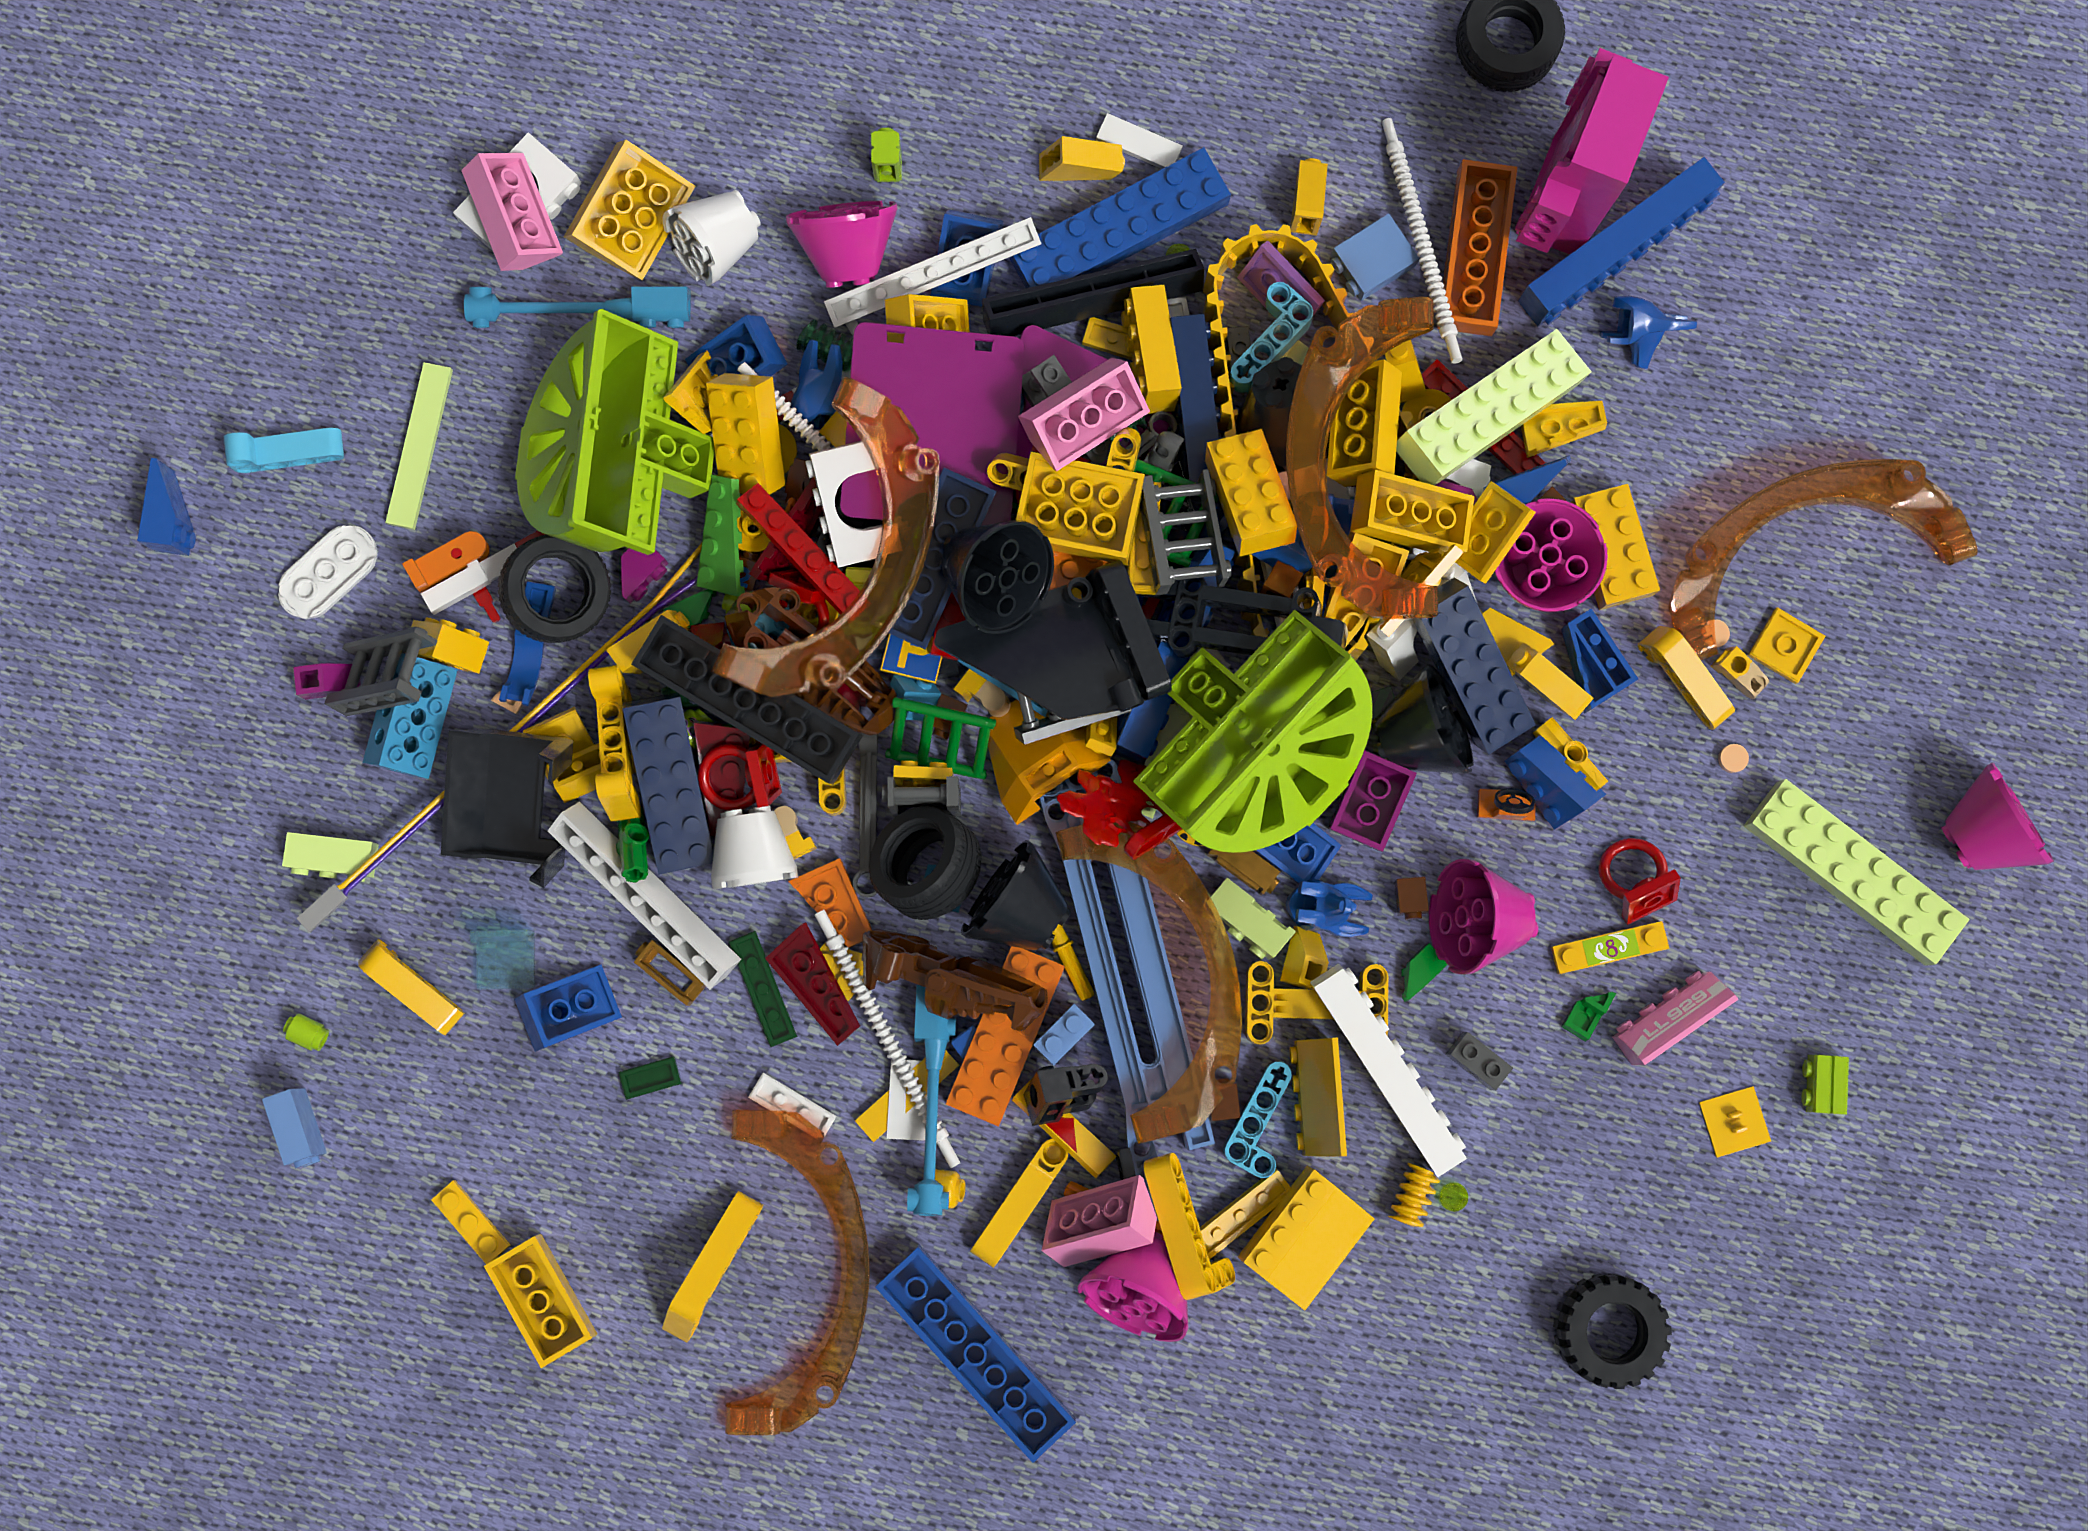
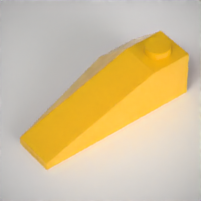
(1381, 553)

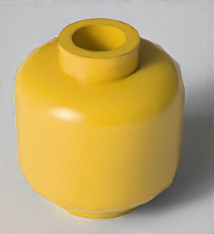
(953, 1184)

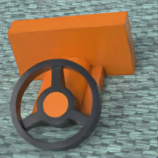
(1506, 804)

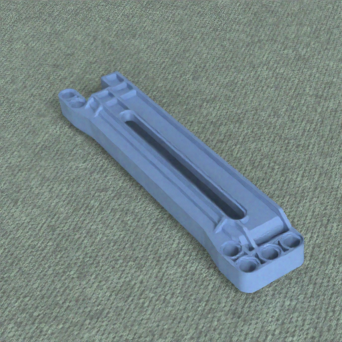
(1138, 1081)

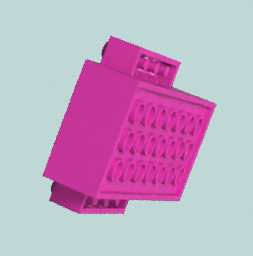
(1591, 152)

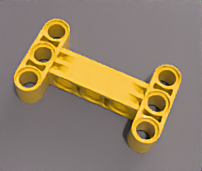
(613, 788)
(1300, 1002)

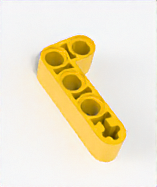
(1689, 675)
(409, 987)

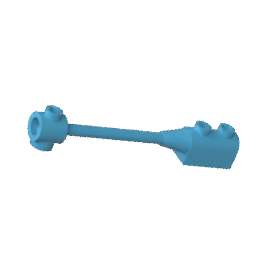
(644, 306)
(928, 1195)

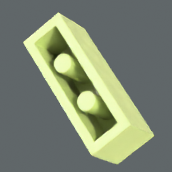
(326, 855)

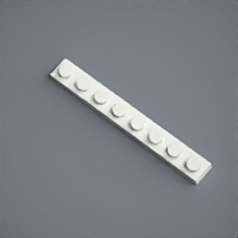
(933, 271)

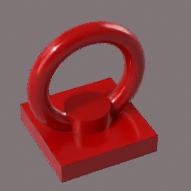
(808, 594)
(759, 771)
(1647, 894)

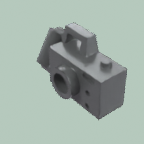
(1237, 343)

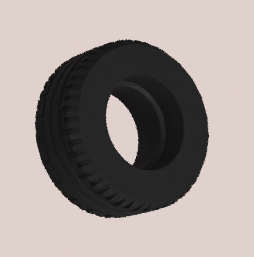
(1506, 70)

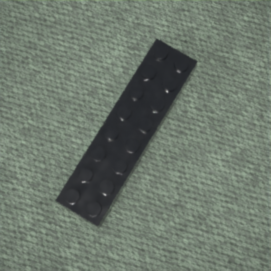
(779, 722)

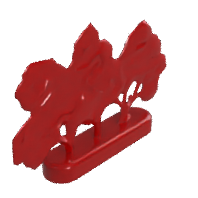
(1117, 803)

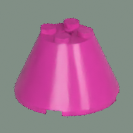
(845, 239)
(1555, 558)
(1994, 827)
(1478, 917)
(1138, 1292)

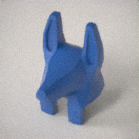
(1643, 327)
(817, 386)
(1326, 907)

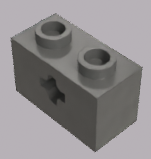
(1479, 1061)

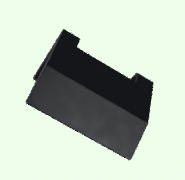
(498, 797)

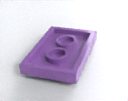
(1269, 267)

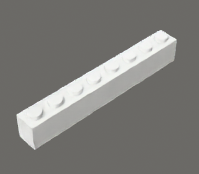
(647, 899)
(1388, 1069)

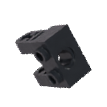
(1053, 1091)

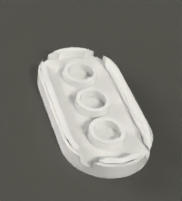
(327, 572)

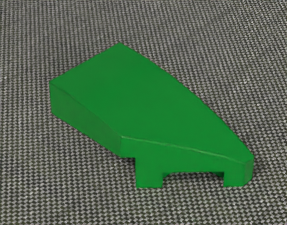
(694, 607)
(1421, 970)
(1586, 1015)

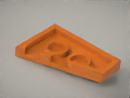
(832, 891)

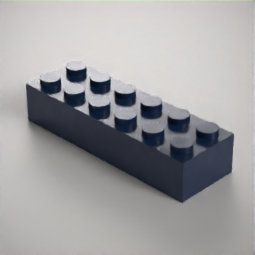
(1195, 407)
(959, 507)
(1474, 669)
(668, 782)

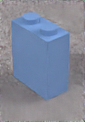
(1374, 257)
(1064, 1034)
(295, 1127)

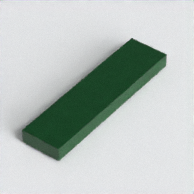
(763, 989)

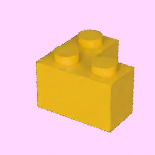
(454, 647)

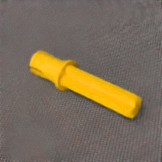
(1072, 965)

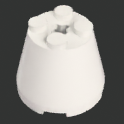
(711, 234)
(750, 849)

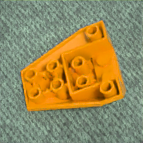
(1037, 767)

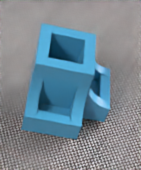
(915, 690)

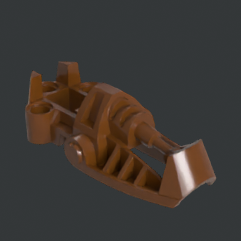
(826, 699)
(951, 985)

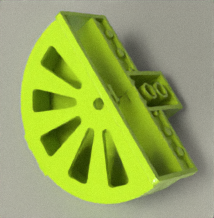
(605, 441)
(1264, 741)

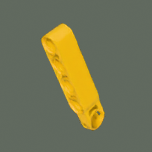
(1020, 1202)

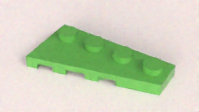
(719, 554)

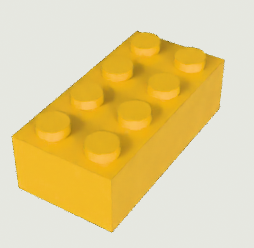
(1152, 347)
(1366, 425)
(746, 430)
(1251, 492)
(1411, 512)
(1629, 565)
(540, 1300)

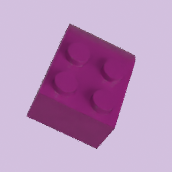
(1372, 801)

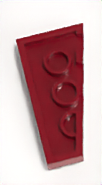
(807, 516)
(727, 772)
(812, 981)

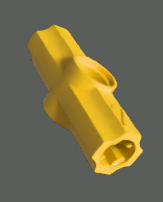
(1565, 745)

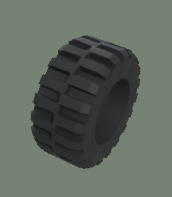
(1649, 1342)

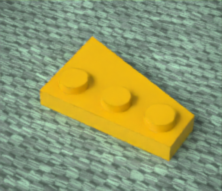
(1562, 424)

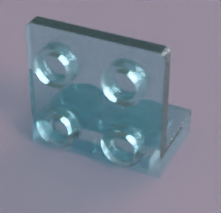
(505, 958)

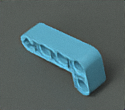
(1267, 343)
(252, 454)
(1262, 1116)

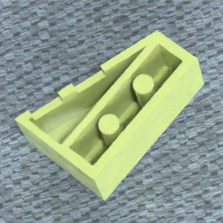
(1250, 921)

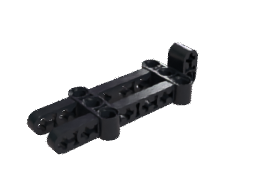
(1238, 601)

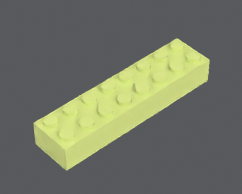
(1491, 409)
(1856, 872)

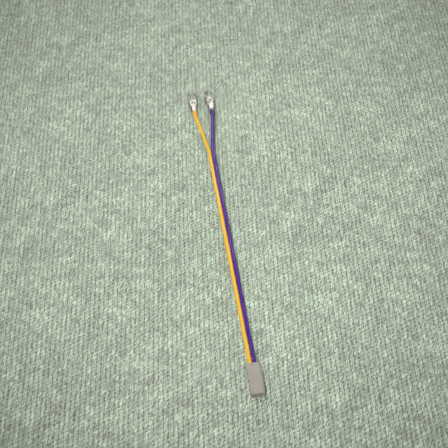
(335, 897)

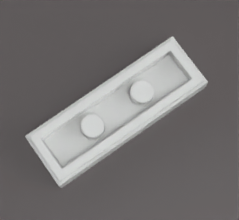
(1139, 142)
(779, 1097)

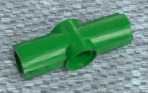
(632, 848)

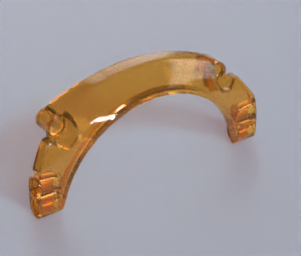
(1317, 396)
(1858, 483)
(908, 523)
(1197, 1090)
(795, 1397)

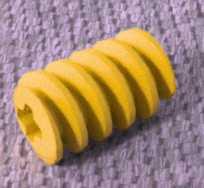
(1414, 1196)

